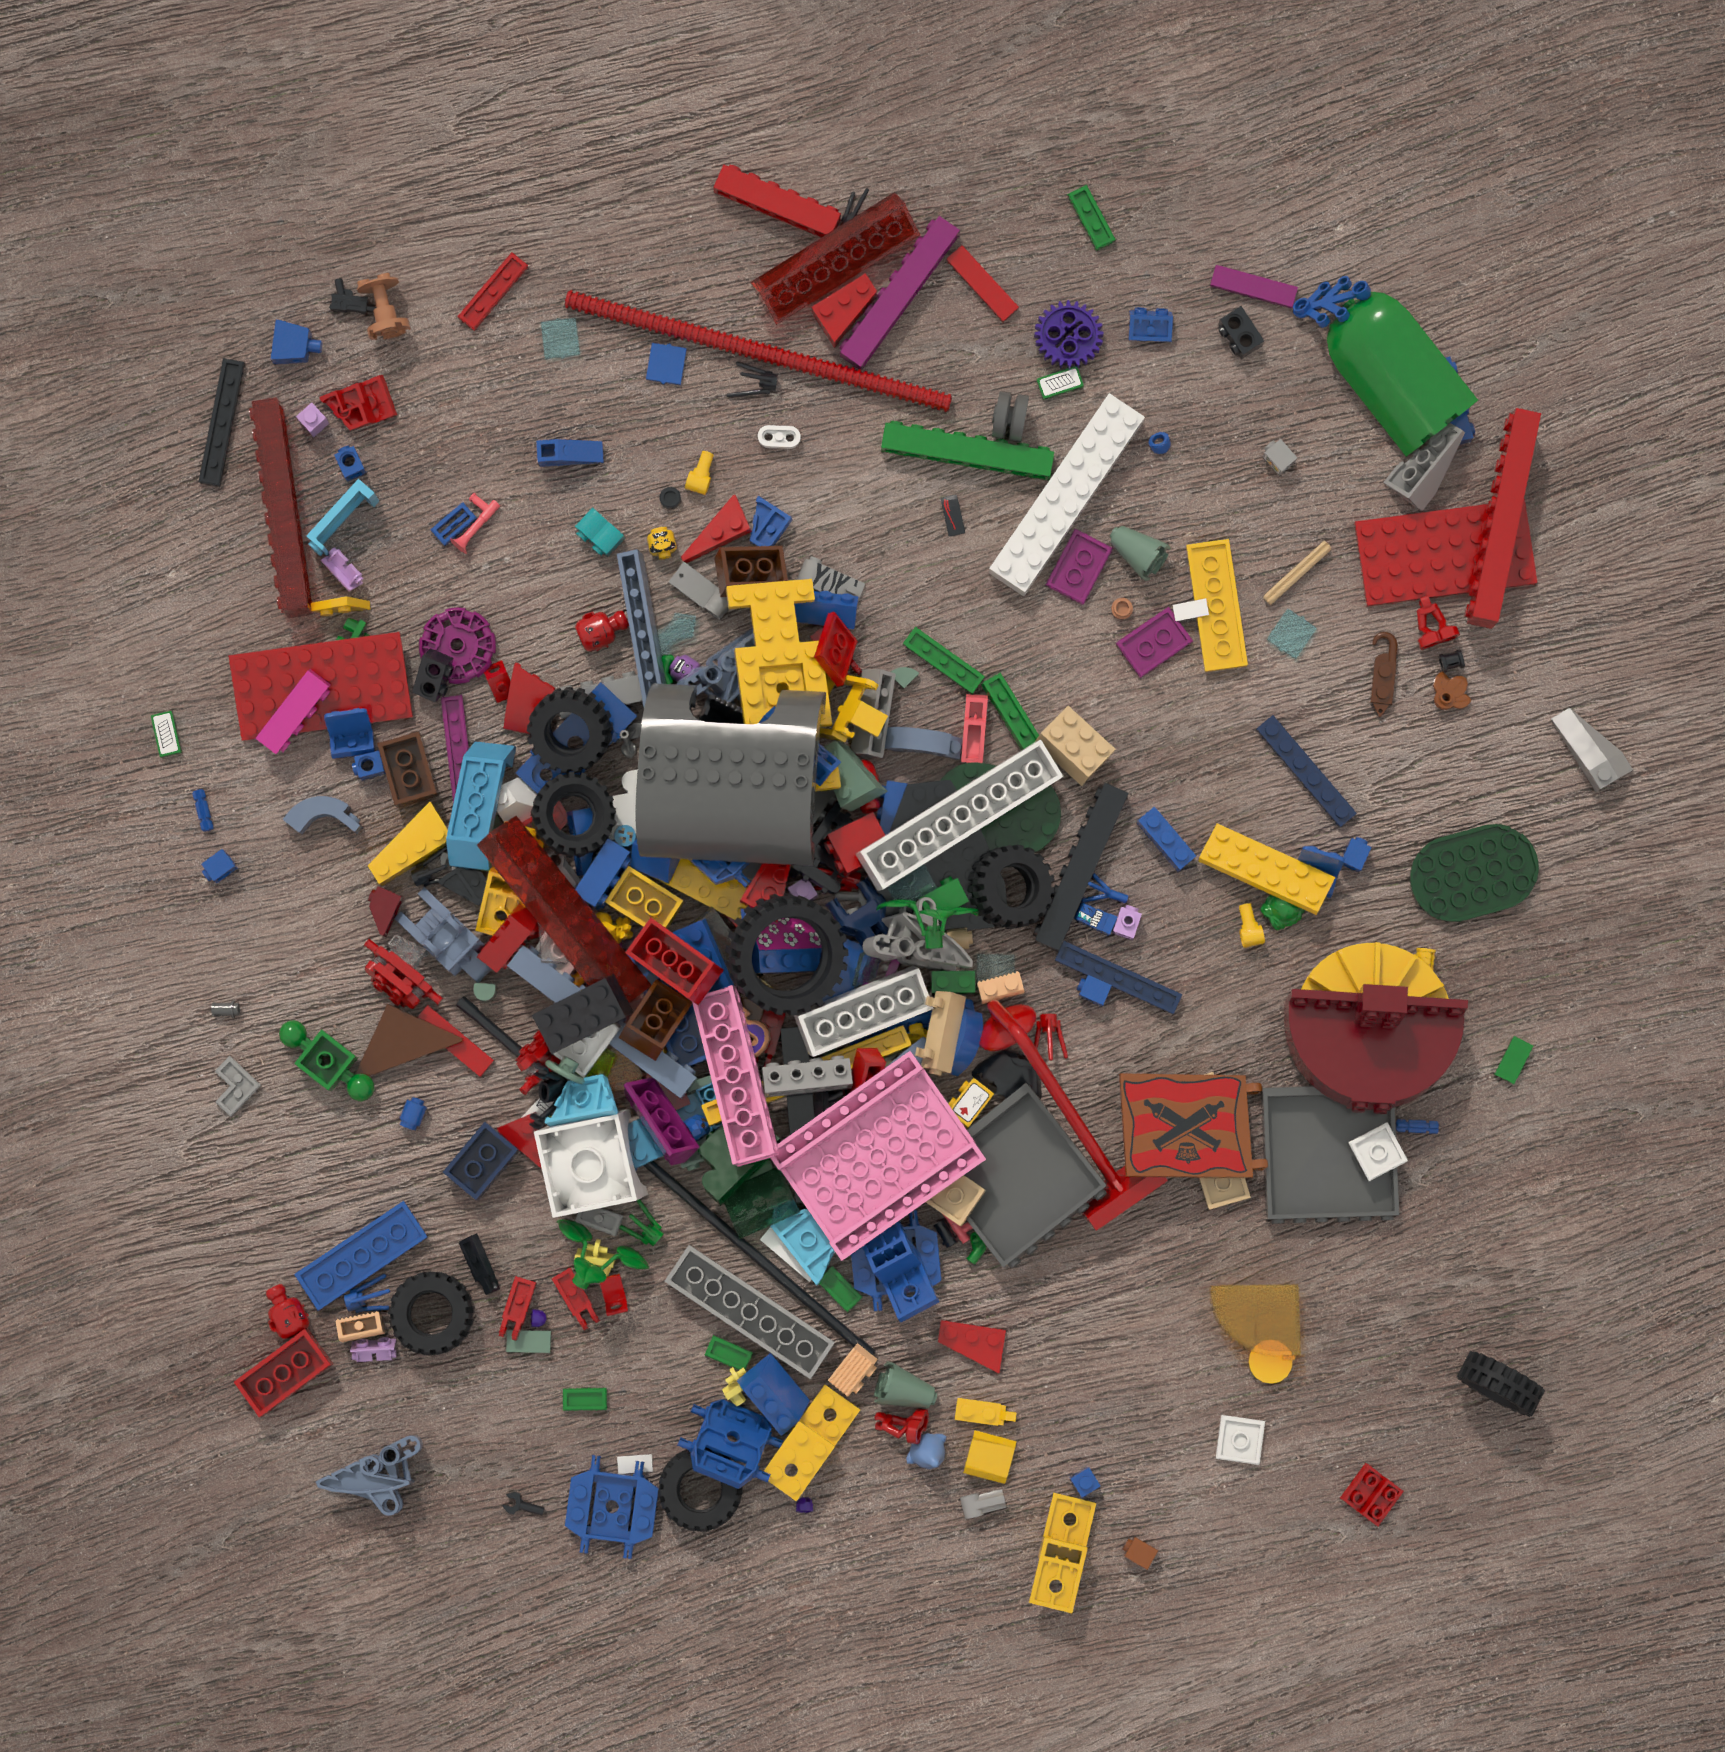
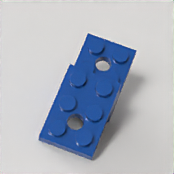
(900, 1268)

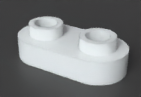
(779, 436)

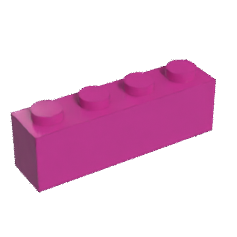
(293, 711)

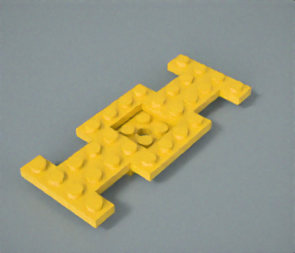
(777, 652)

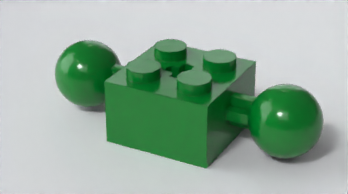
(294, 1034)

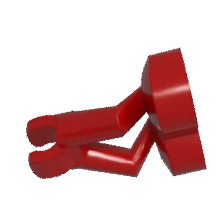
(1432, 638)
(913, 1425)

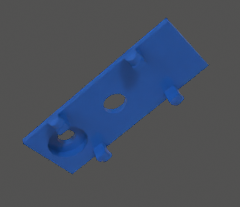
(576, 726)

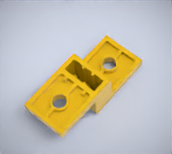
(497, 897)
(811, 1442)
(1062, 1552)

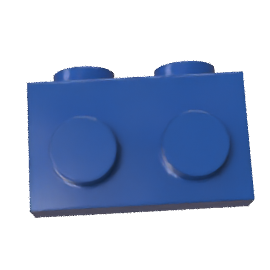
(350, 733)
(1324, 861)

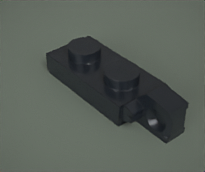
(479, 1263)

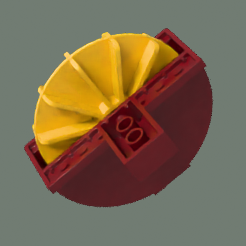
(1373, 1027)

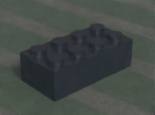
(582, 1013)

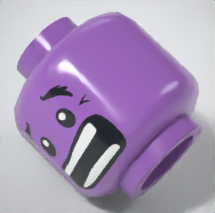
(682, 666)

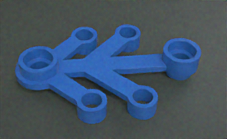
(1307, 307)

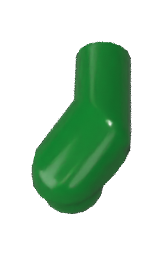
(667, 661)
(978, 1248)

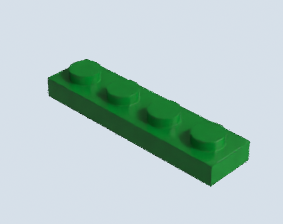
(943, 660)
(1010, 711)

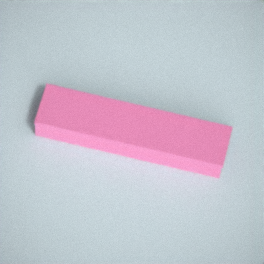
(735, 1077)

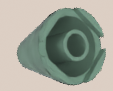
(1140, 551)
(902, 1388)

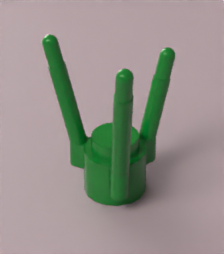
(650, 1233)

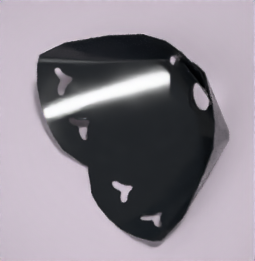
(1007, 1073)

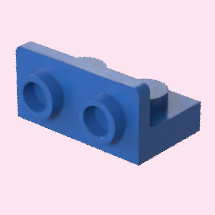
(1150, 325)

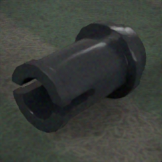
(946, 1233)

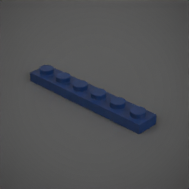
(1306, 771)
(1118, 977)

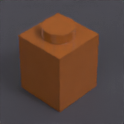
(1139, 1552)

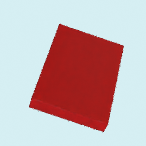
(835, 649)

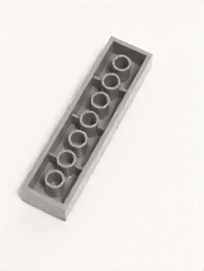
(749, 1311)

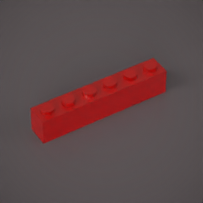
(776, 202)

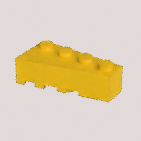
(414, 844)

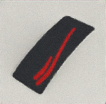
(952, 515)

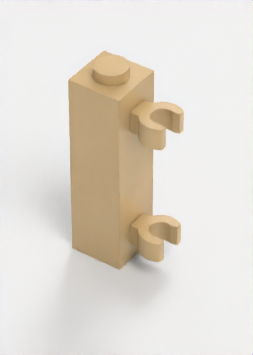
(942, 1032)

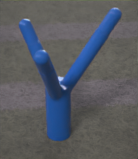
(1109, 893)

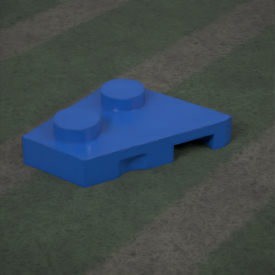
(768, 523)

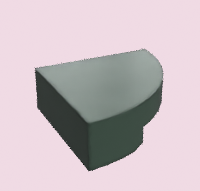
(904, 676)

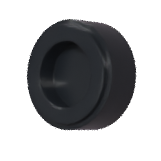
(670, 498)

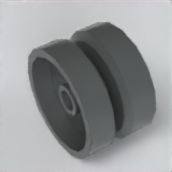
(1009, 416)

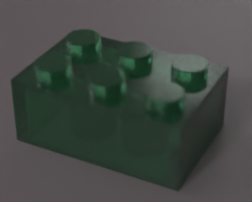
(761, 1203)

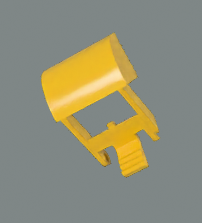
(853, 710)

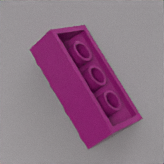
(661, 1120)

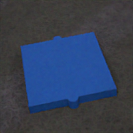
(666, 364)

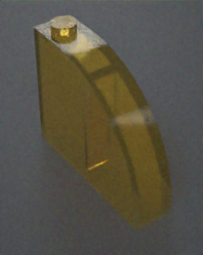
(1260, 1317)

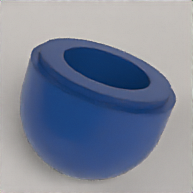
(1162, 447)

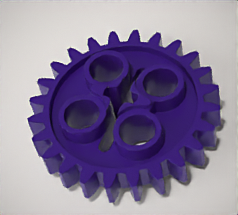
(1054, 322)

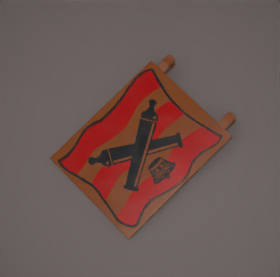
(1187, 1126)

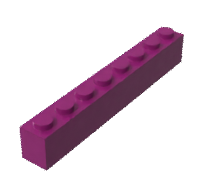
(899, 293)

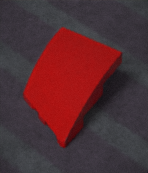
(362, 403)
(523, 697)

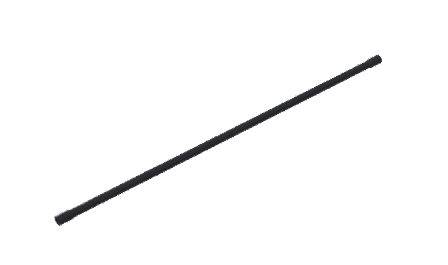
(473, 1012)

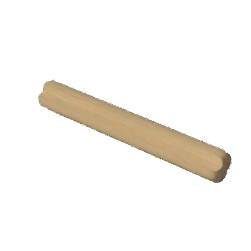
(1297, 572)

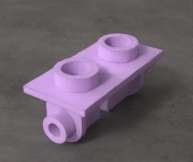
(347, 575)
(383, 1347)

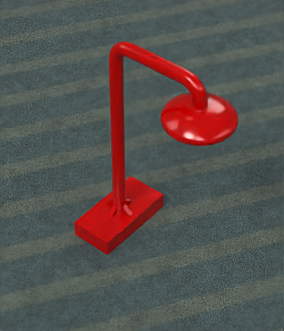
(1010, 1027)

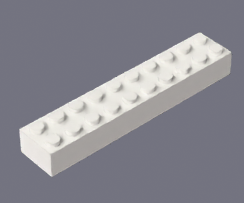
(1066, 494)
(959, 815)

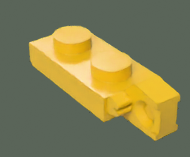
(982, 1412)

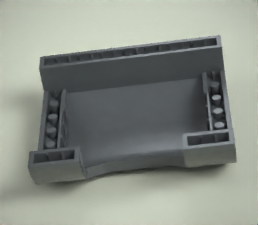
(727, 785)

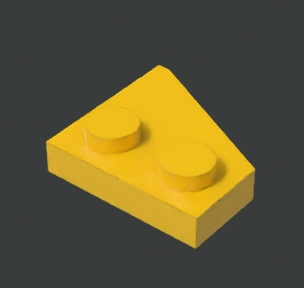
(339, 605)

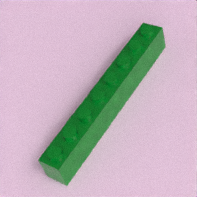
(967, 451)

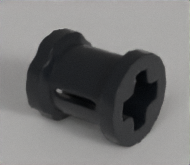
(1451, 661)

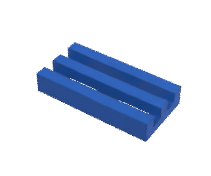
(459, 530)

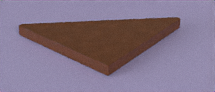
(401, 1039)

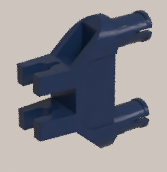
(865, 918)

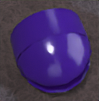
(538, 1318)
(804, 1505)

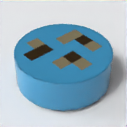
(625, 835)

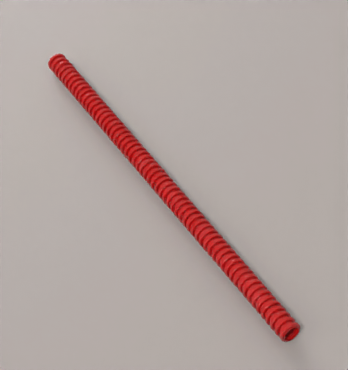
(757, 350)

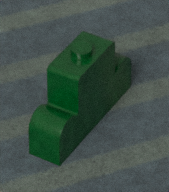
(725, 1177)

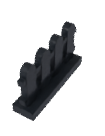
(821, 856)

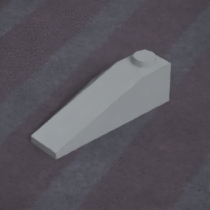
(1423, 473)
(1593, 752)

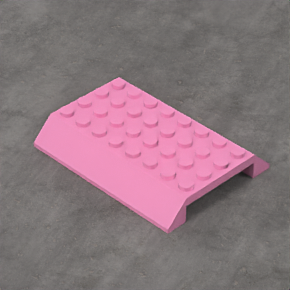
(877, 1155)

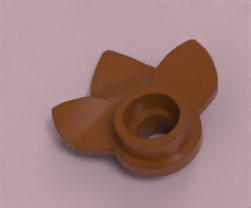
(1453, 690)

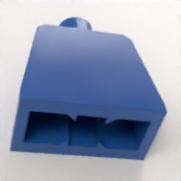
(292, 343)

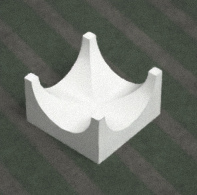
(588, 1164)

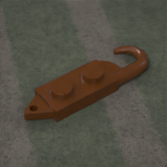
(1384, 674)

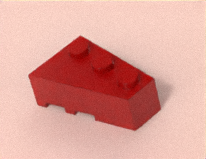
(844, 307)
(508, 938)

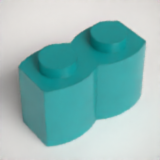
(599, 533)

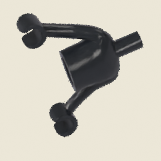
(548, 1092)

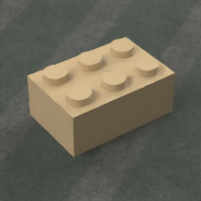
(1075, 745)

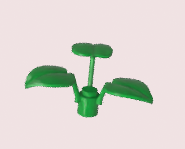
(934, 933)
(586, 1271)

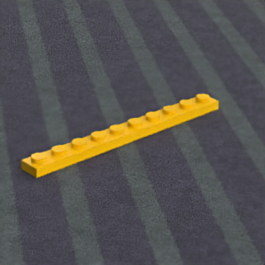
(886, 1043)

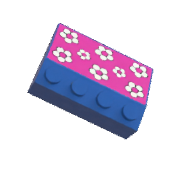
(786, 948)

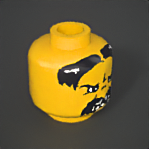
(661, 542)

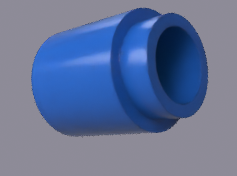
(412, 1113)

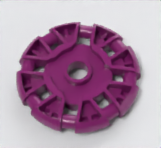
(467, 635)

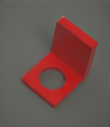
(498, 681)
(614, 1294)

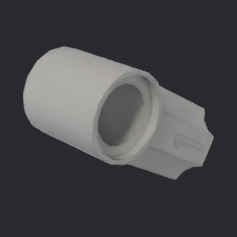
(567, 870)
(978, 1504)

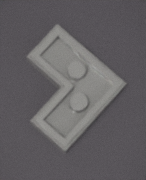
(241, 1086)
(601, 1220)

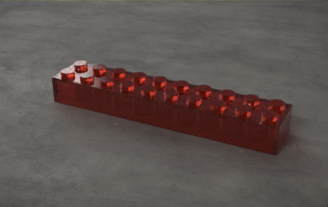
(282, 507)
(560, 908)

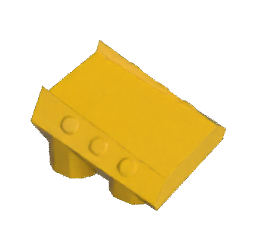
(989, 1457)

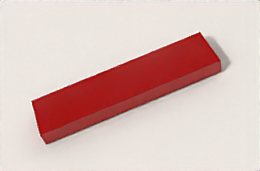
(982, 283)
(492, 291)
(465, 1051)

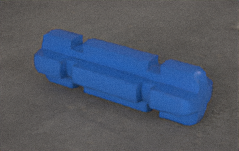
(202, 810)
(1417, 1126)

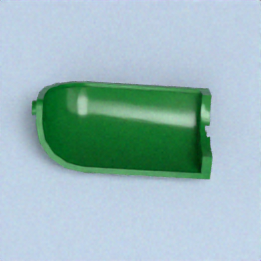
(1397, 370)

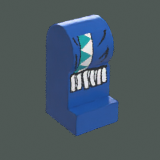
(1095, 918)

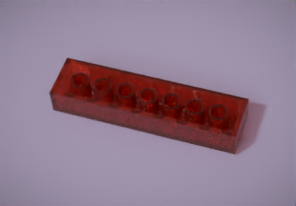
(835, 258)

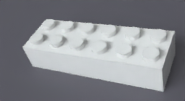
(863, 1011)

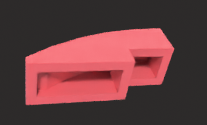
(974, 728)

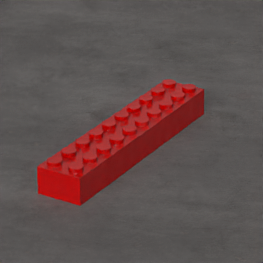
(1503, 518)

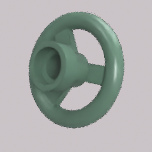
(566, 1069)

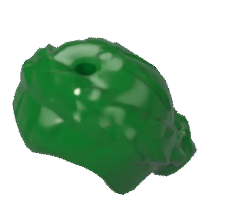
(1281, 913)

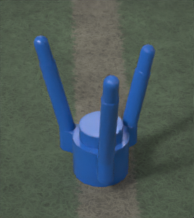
(356, 1300)

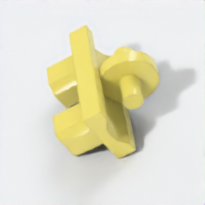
(597, 1255)
(733, 1390)

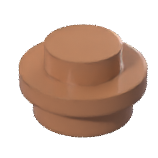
(1122, 608)

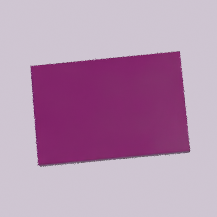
(1079, 566)
(1154, 642)

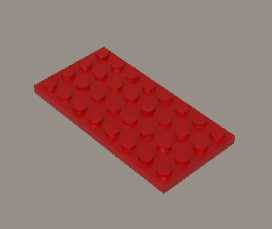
(1432, 554)
(360, 672)

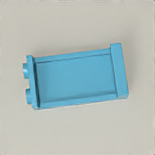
(339, 514)

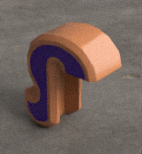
(759, 1032)

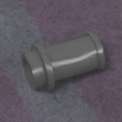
(225, 1009)

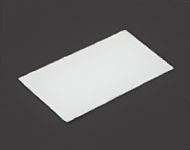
(1190, 609)
(626, 1464)

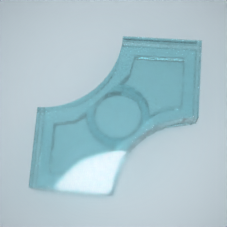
(679, 628)

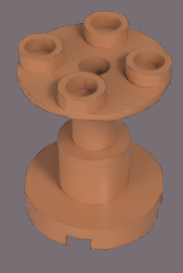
(386, 320)

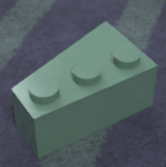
(857, 783)

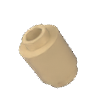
(961, 936)

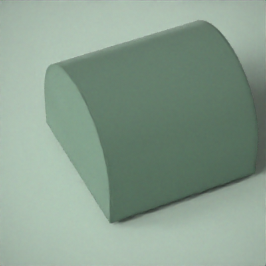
(485, 992)

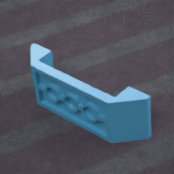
(476, 803)
(641, 1143)

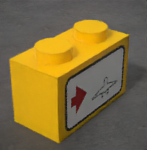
(970, 1101)

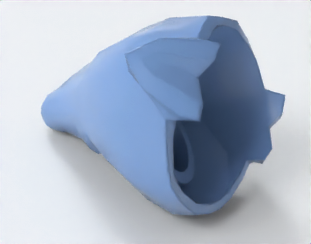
(928, 1452)

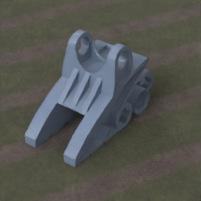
(720, 678)
(446, 939)
(370, 1483)

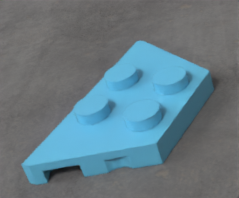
(583, 1101)
(806, 1243)

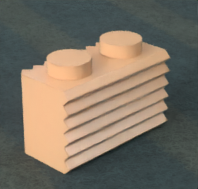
(1000, 987)
(360, 1327)
(853, 1370)

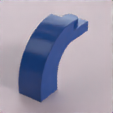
(968, 1038)

